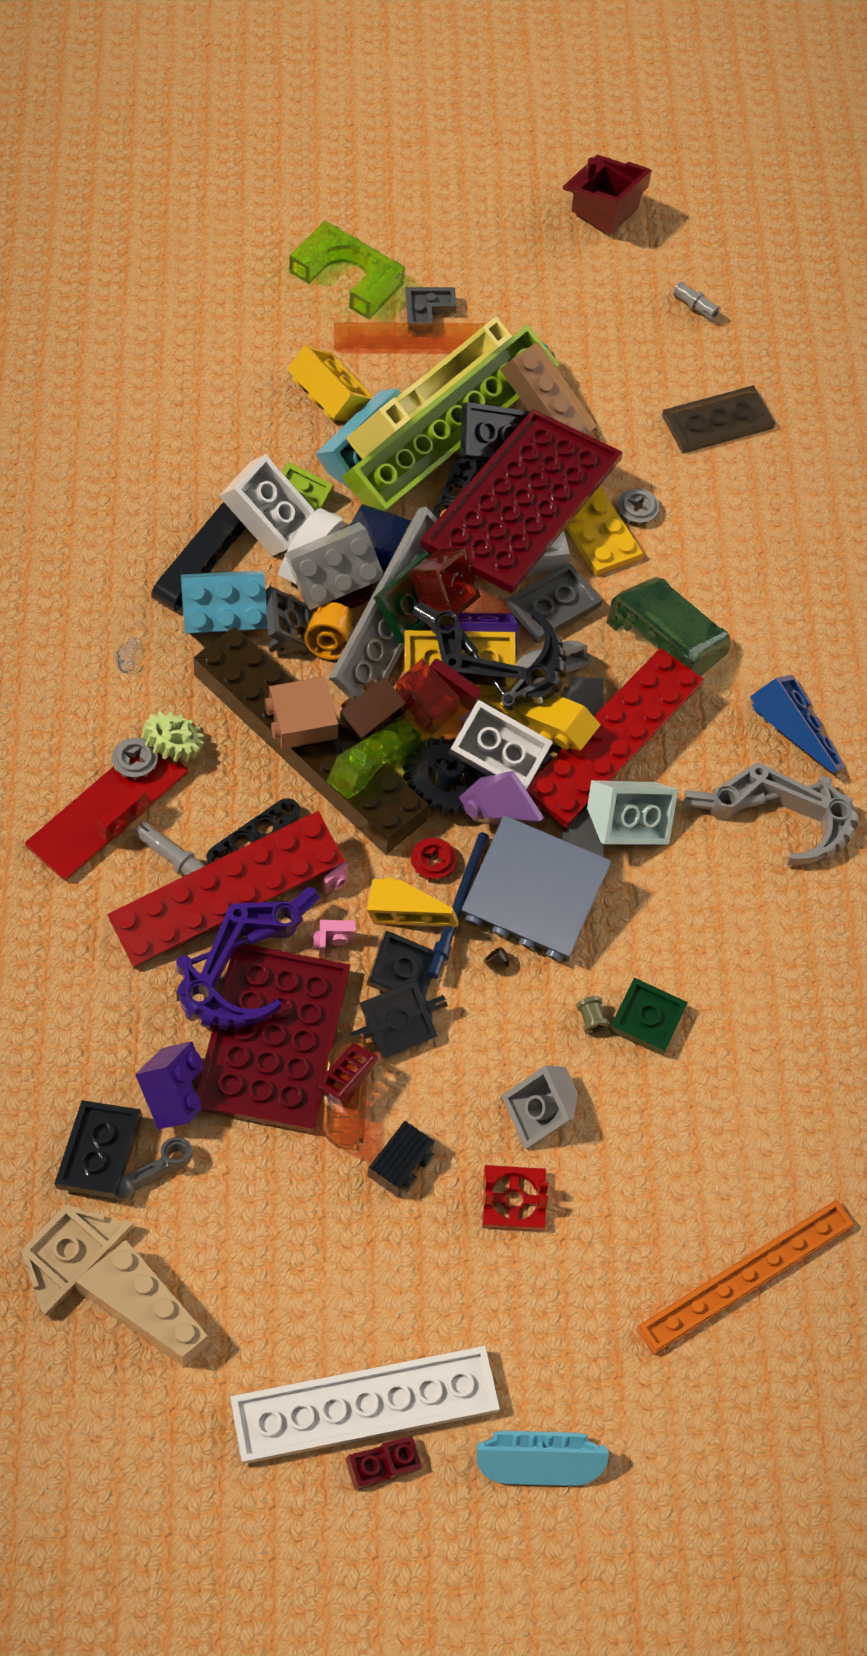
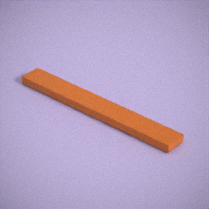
(744, 1277)

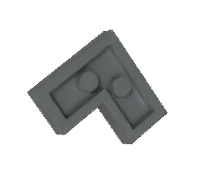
(427, 300)

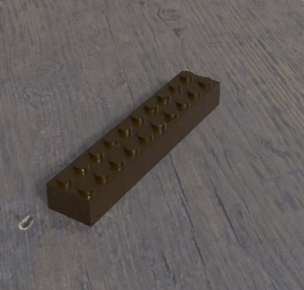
(241, 679)

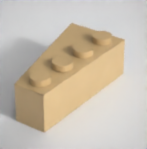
(140, 1300)

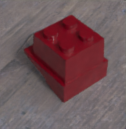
(607, 191)

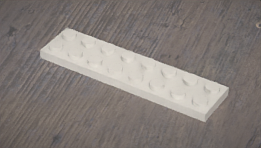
(363, 1404)

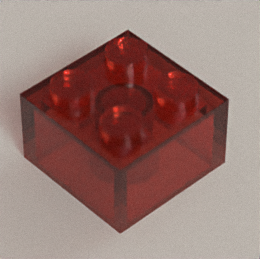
(446, 581)
(427, 697)

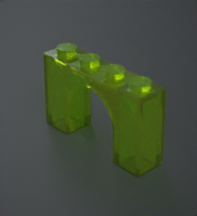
(331, 246)

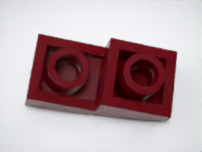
(383, 1463)

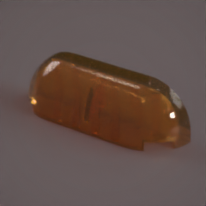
(346, 1125)

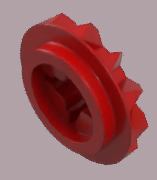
(426, 849)

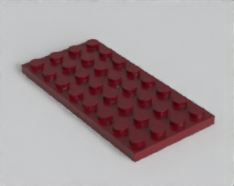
(523, 499)

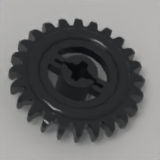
(446, 772)

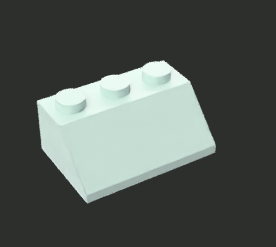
(632, 811)

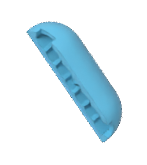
(541, 1458)

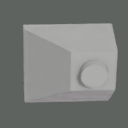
(541, 1104)

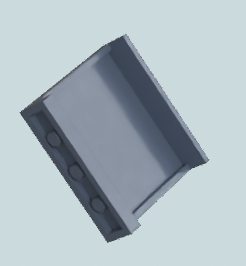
(535, 888)

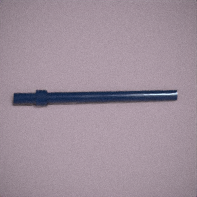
(442, 948)

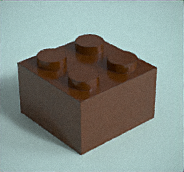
(372, 710)

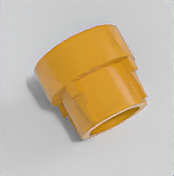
(329, 630)

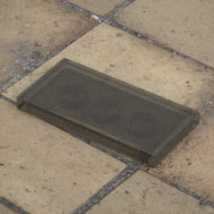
(718, 419)

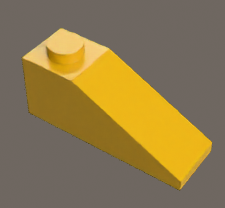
(402, 904)

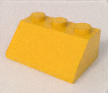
(329, 383)

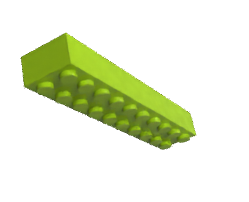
(436, 430)

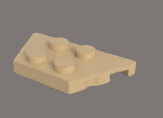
(66, 1250)

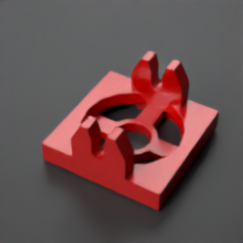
(536, 1177)

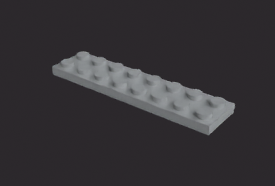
(372, 646)

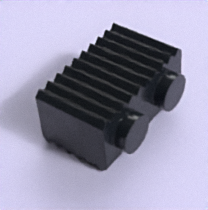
(401, 1159)

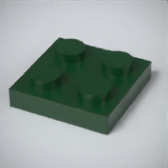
(648, 1016)

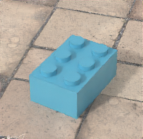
(223, 601)

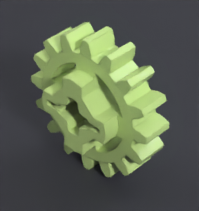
(172, 736)

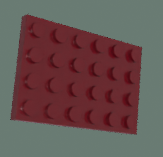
(274, 1066)

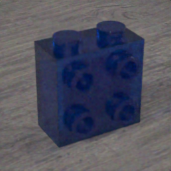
(384, 531)

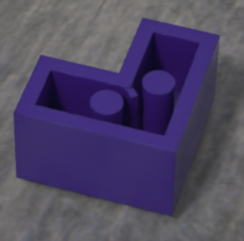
(168, 1084)

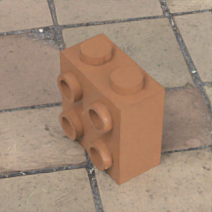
(302, 712)

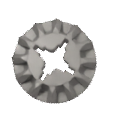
(633, 498)
(131, 748)

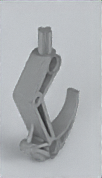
(763, 783)

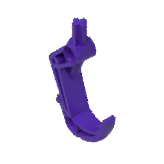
(257, 923)

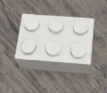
(267, 504)
(499, 744)

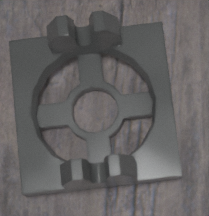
(277, 608)

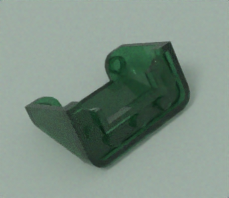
(670, 623)

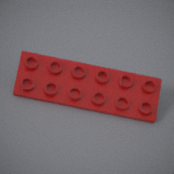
(101, 815)

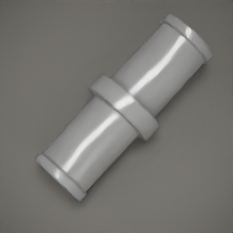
(696, 301)

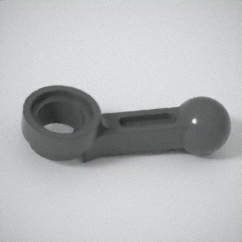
(158, 1168)

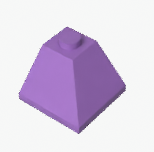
(499, 796)

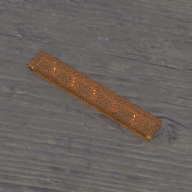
(403, 335)

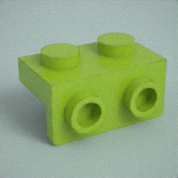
(312, 488)

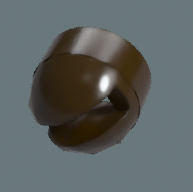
(497, 960)

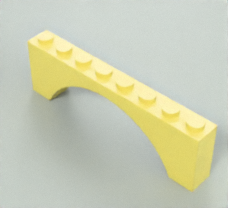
(428, 388)

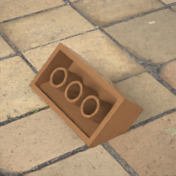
(545, 389)

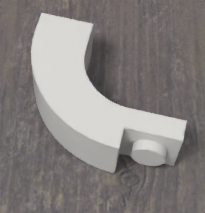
(316, 526)

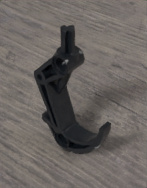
(455, 644)

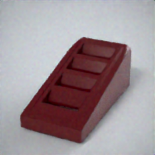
(343, 1096)

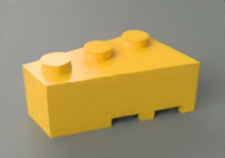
(558, 720)

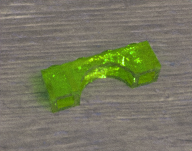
(358, 764)

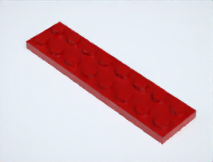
(624, 729)
(244, 876)

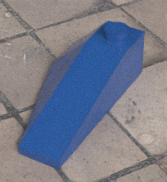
(785, 707)

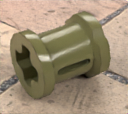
(592, 1015)

